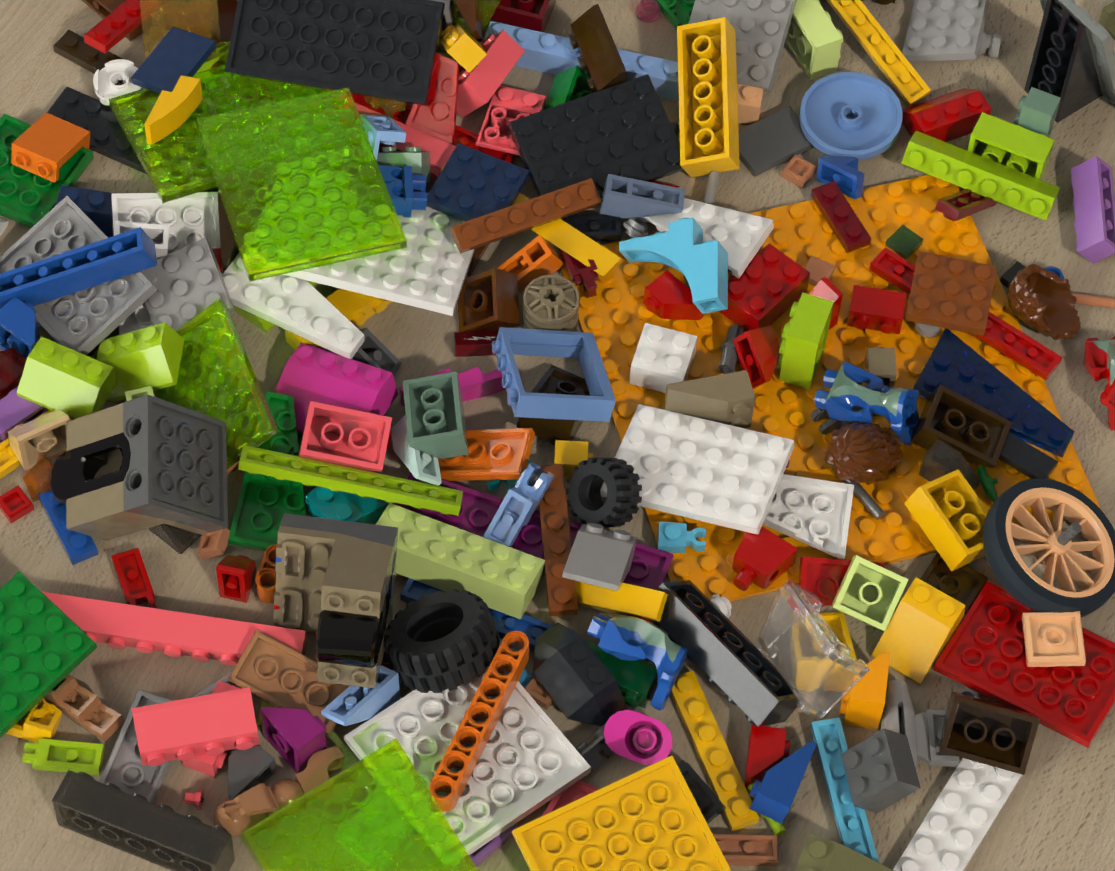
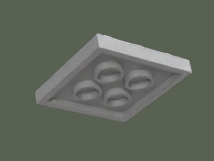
(945, 30)
(185, 285)

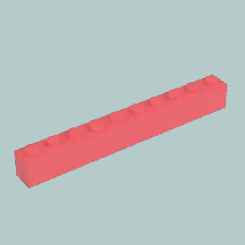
(168, 630)

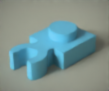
(675, 537)

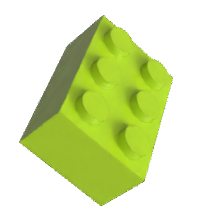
(1011, 145)
(804, 340)

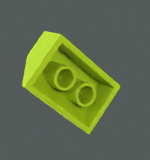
(143, 358)
(65, 380)

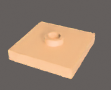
(1053, 639)

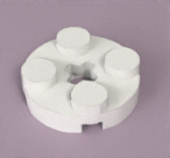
(107, 77)

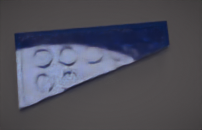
(973, 377)

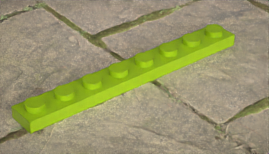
(350, 480)

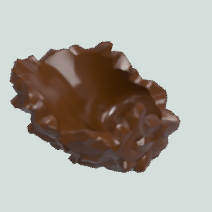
(1044, 302)
(863, 453)

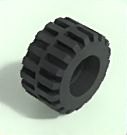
(621, 492)

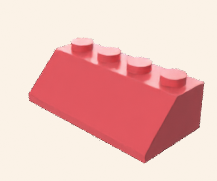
(195, 727)

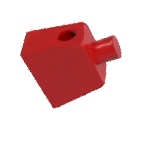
(762, 559)

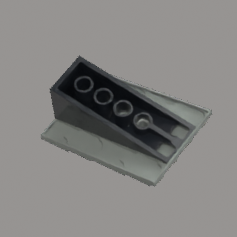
(1072, 58)

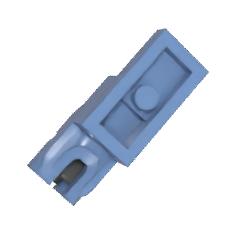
(519, 505)

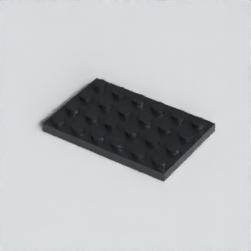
(599, 135)

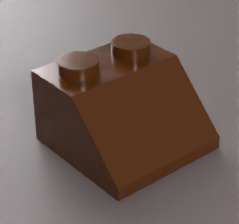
(489, 302)

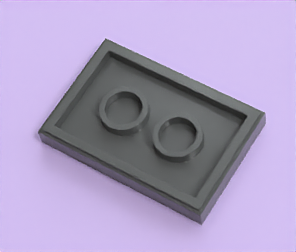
(772, 141)

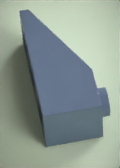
(638, 198)

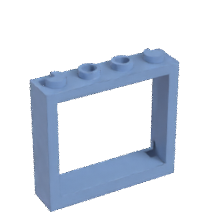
(554, 344)

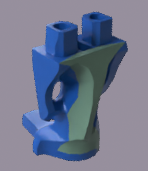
(849, 397)
(637, 639)

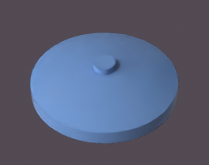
(851, 115)

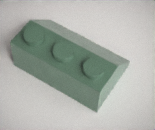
(436, 415)

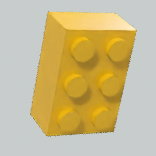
(950, 518)

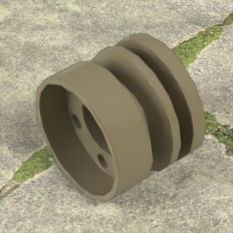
(550, 304)

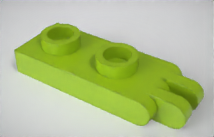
(64, 756)

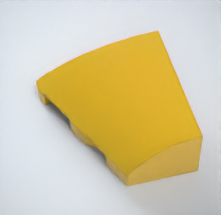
(38, 723)

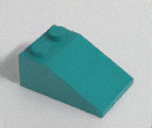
(344, 506)

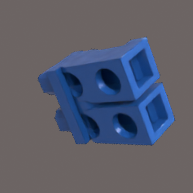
(405, 189)

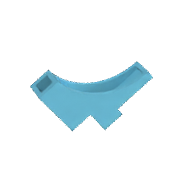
(683, 249)

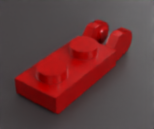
(133, 578)

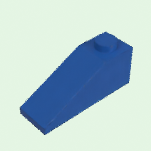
(780, 784)

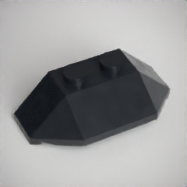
(575, 677)

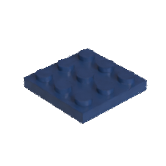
(475, 184)

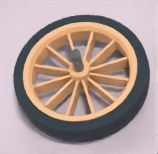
(1051, 547)

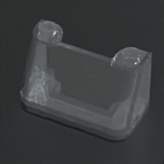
(808, 651)

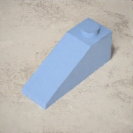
(363, 703)

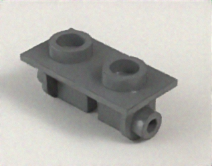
(590, 750)

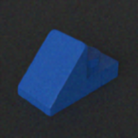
(842, 171)

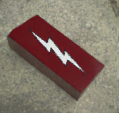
(474, 343)

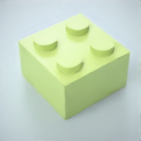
(869, 593)

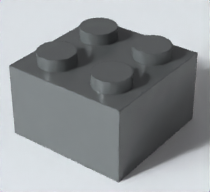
(880, 771)

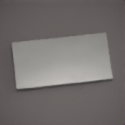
(125, 764)

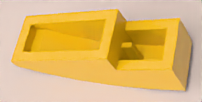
(173, 108)

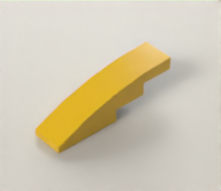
(629, 599)

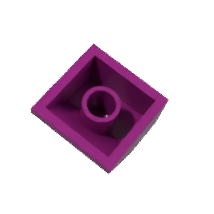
(293, 734)

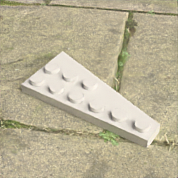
(736, 231)
(294, 307)

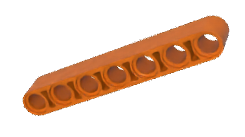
(480, 707)

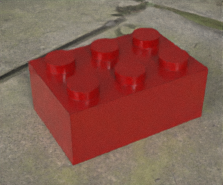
(765, 289)

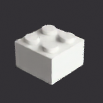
(662, 357)

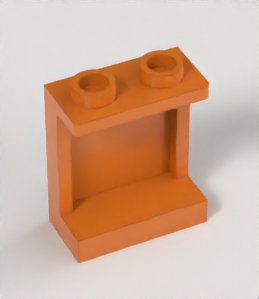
(48, 146)

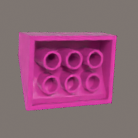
(334, 381)

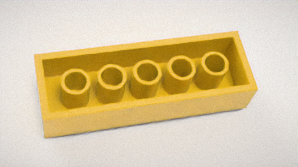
(708, 97)

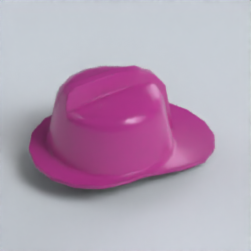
(638, 737)

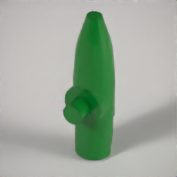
(987, 483)

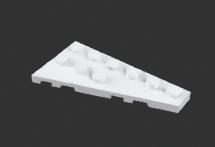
(812, 512)

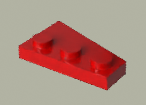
(440, 113)
(823, 576)

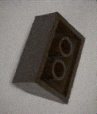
(597, 50)
(988, 733)

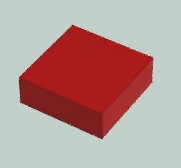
(15, 504)

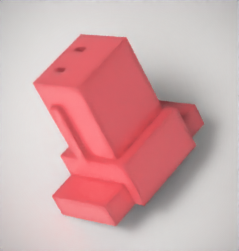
(194, 798)

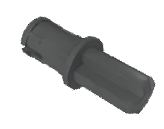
(729, 353)

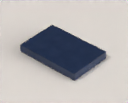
(174, 56)

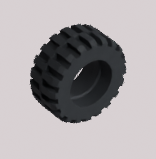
(442, 641)

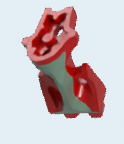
(1100, 364)

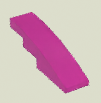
(473, 383)

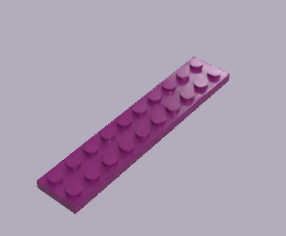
(478, 509)

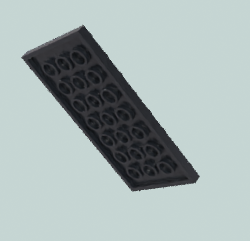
(337, 44)

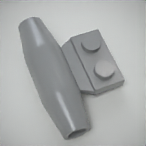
(921, 729)

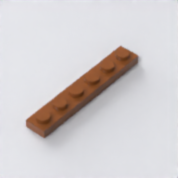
(525, 215)
(557, 545)

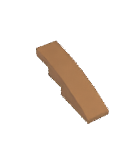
(85, 708)

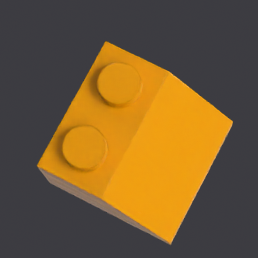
(866, 699)

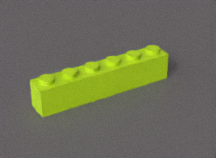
(980, 175)

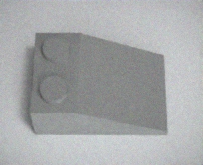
(600, 556)

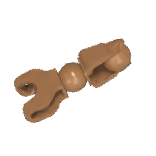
(262, 801)

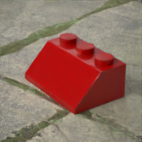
(946, 115)

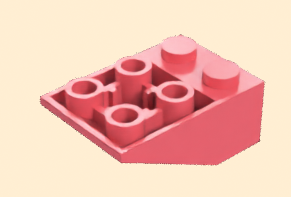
(506, 106)

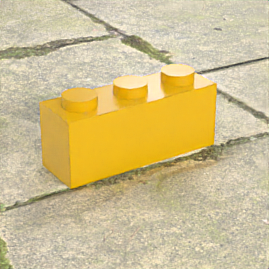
(462, 46)

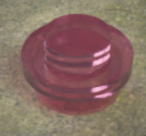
(647, 11)

